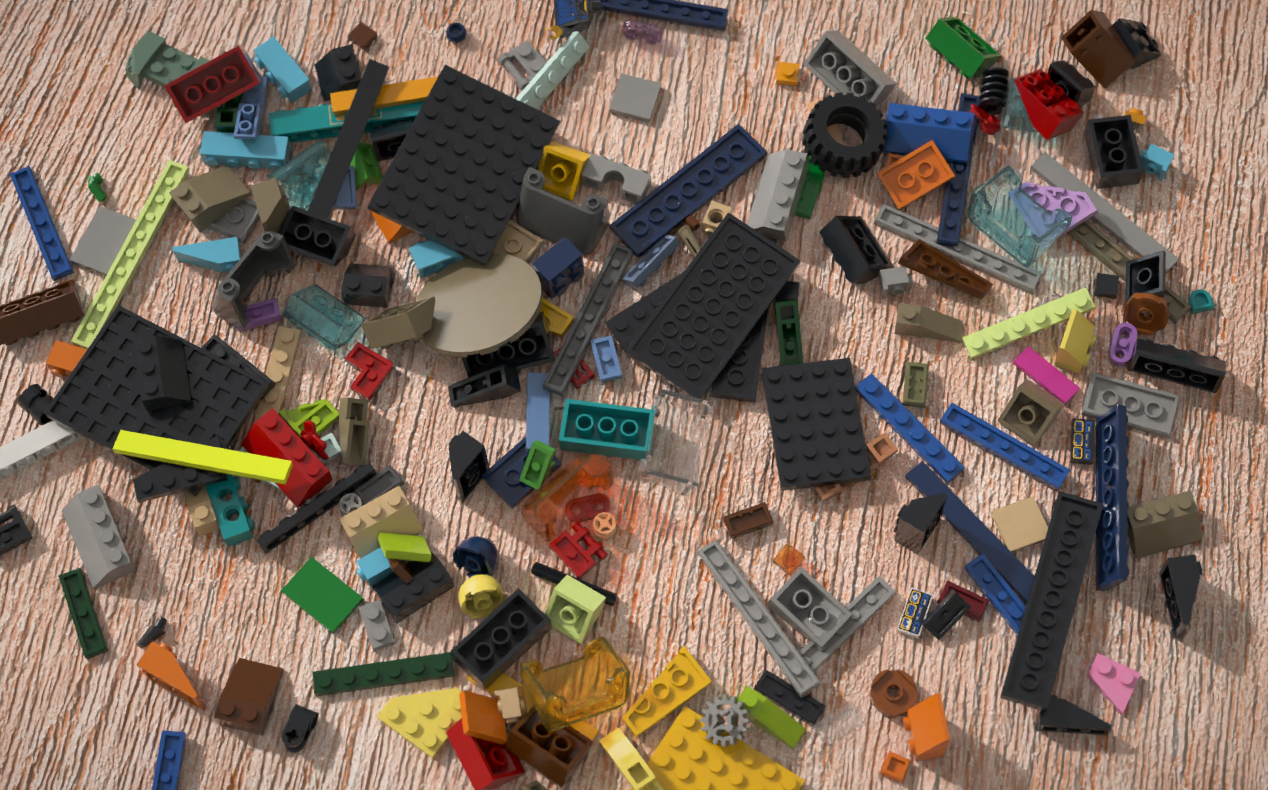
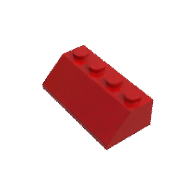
(275, 439)

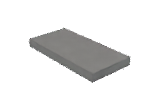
(1146, 407)

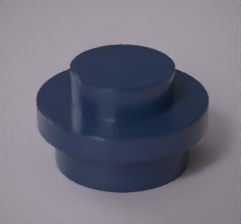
(456, 32)

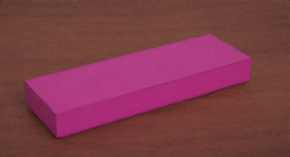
(1046, 375)

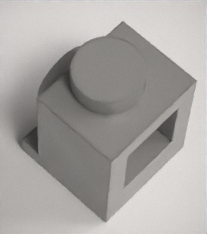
(894, 281)

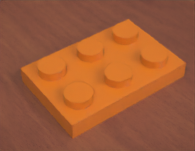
(915, 175)

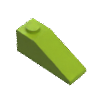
(771, 718)

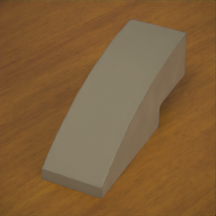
(353, 430)

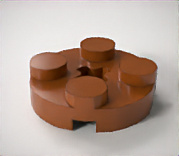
(1146, 302)
(893, 679)

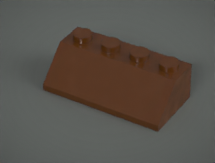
(39, 312)

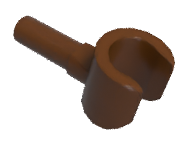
(691, 221)

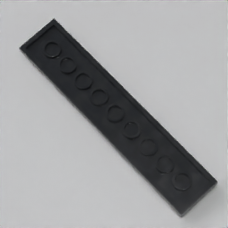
(1051, 602)

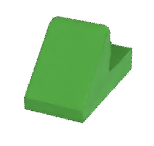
(538, 465)

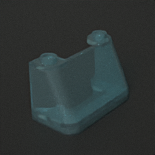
(1015, 218)

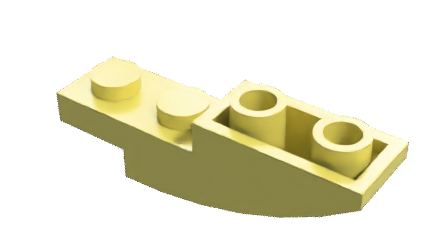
(629, 761)

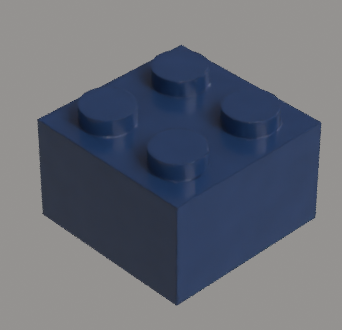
(559, 268)

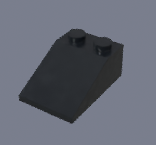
(1180, 583)

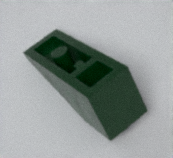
(788, 331)

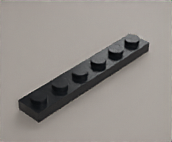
(309, 512)

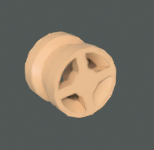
(604, 520)

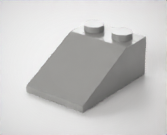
(809, 607)

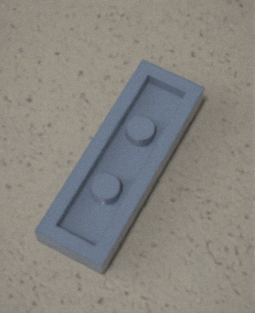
(651, 261)

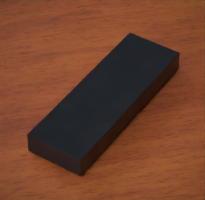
(786, 697)

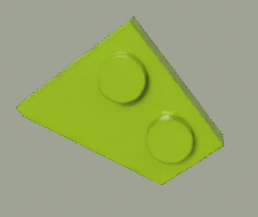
(320, 412)

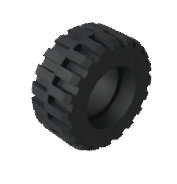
(852, 112)

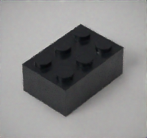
(1113, 151)

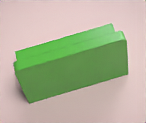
(366, 166)

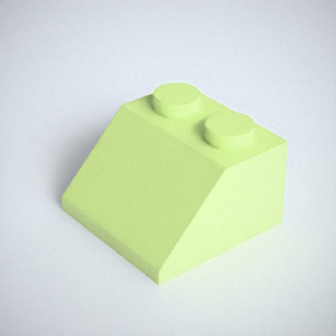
(574, 608)

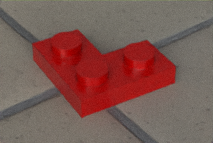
(373, 370)

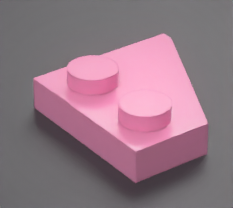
(1114, 680)

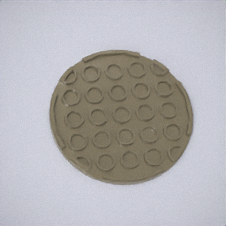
(481, 305)

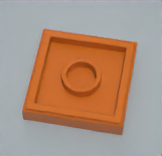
(482, 717)

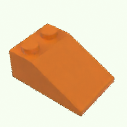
(163, 668)
(927, 729)

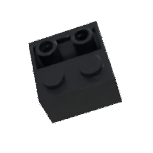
(1137, 41)

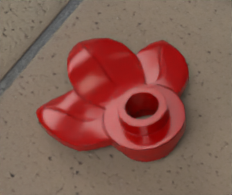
(989, 123)
(312, 440)

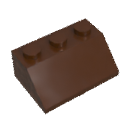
(549, 752)

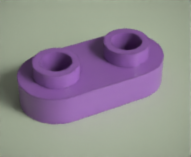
(1122, 345)

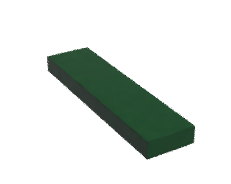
(83, 613)

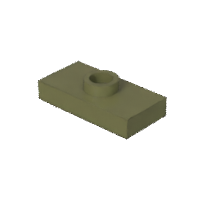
(915, 384)

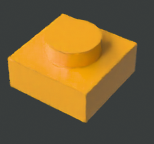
(787, 73)
(1136, 115)

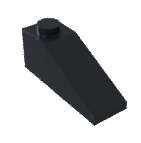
(486, 386)
(1069, 718)

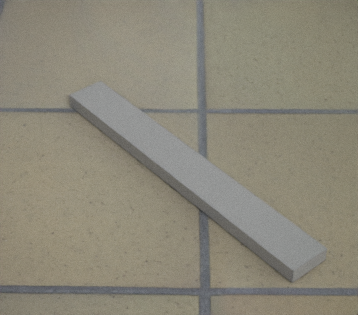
(1107, 216)
(966, 252)
(758, 618)

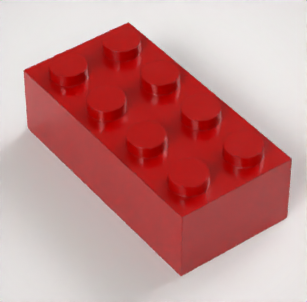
(213, 83)

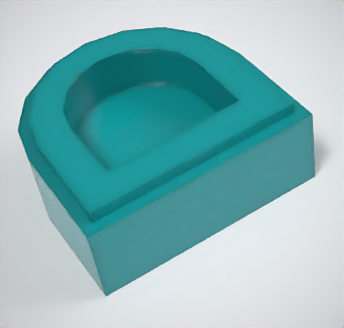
(1200, 301)

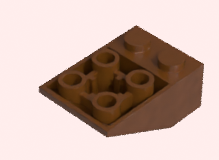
(1098, 47)

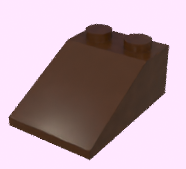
(248, 696)

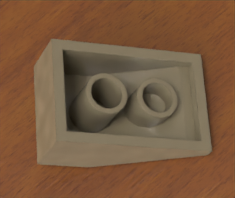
(209, 196)

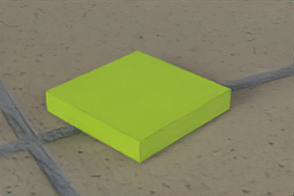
(404, 547)

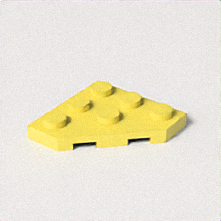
(423, 718)

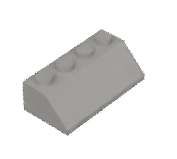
(848, 69)
(779, 193)
(97, 537)

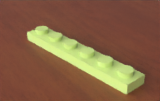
(1027, 323)

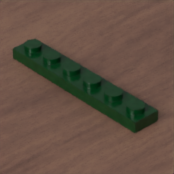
(383, 674)

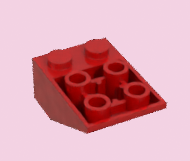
(1047, 104)

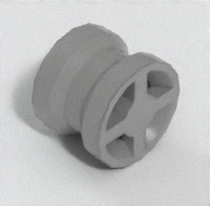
(349, 502)

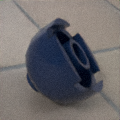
(477, 556)

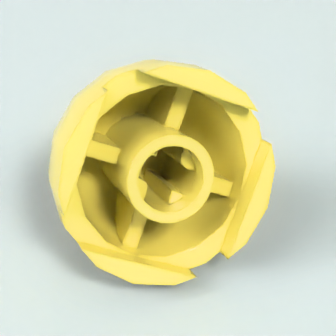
(480, 596)

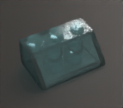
(302, 174)
(323, 316)

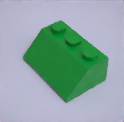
(962, 46)

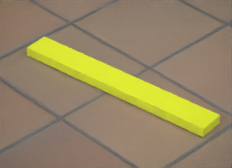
(203, 457)

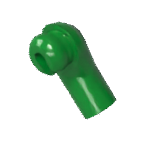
(95, 189)

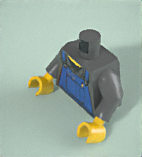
(573, 16)

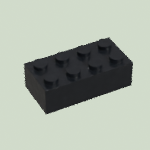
(501, 639)

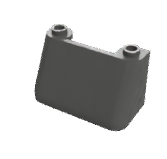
(559, 218)
(265, 255)

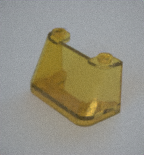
(578, 687)

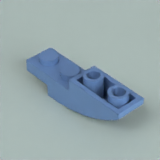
(251, 111)

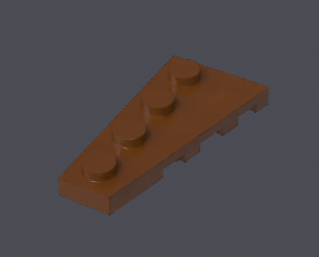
(942, 268)

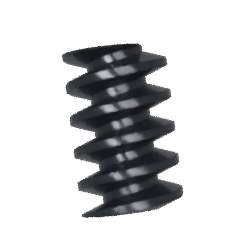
(994, 90)

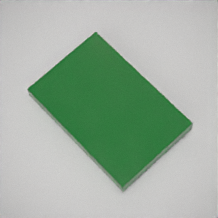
(810, 191)
(322, 595)

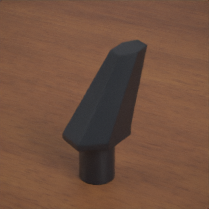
(152, 632)

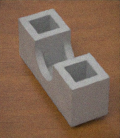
(601, 170)

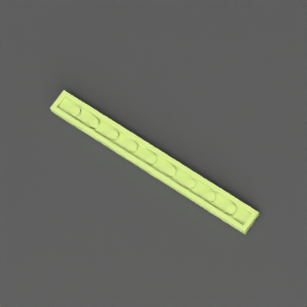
(130, 254)

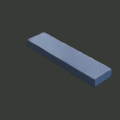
(536, 410)

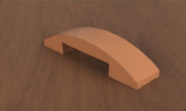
(878, 453)

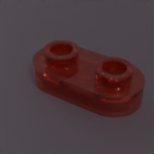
(587, 507)

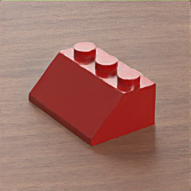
(484, 761)

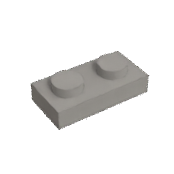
(376, 625)

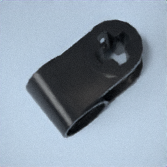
(300, 724)

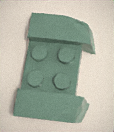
(158, 61)

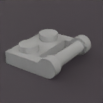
(527, 58)

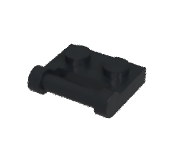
(13, 533)

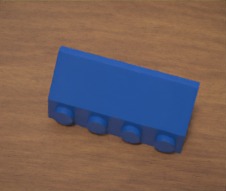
(916, 125)

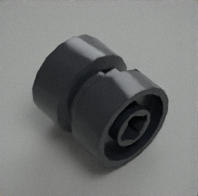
(35, 400)

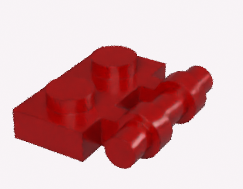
(573, 555)

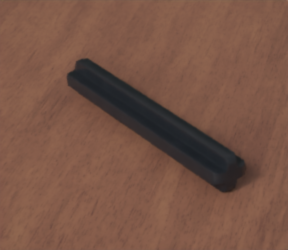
(555, 576)

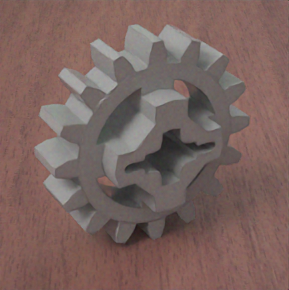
(718, 727)

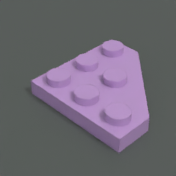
(1075, 203)

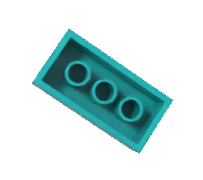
(605, 429)

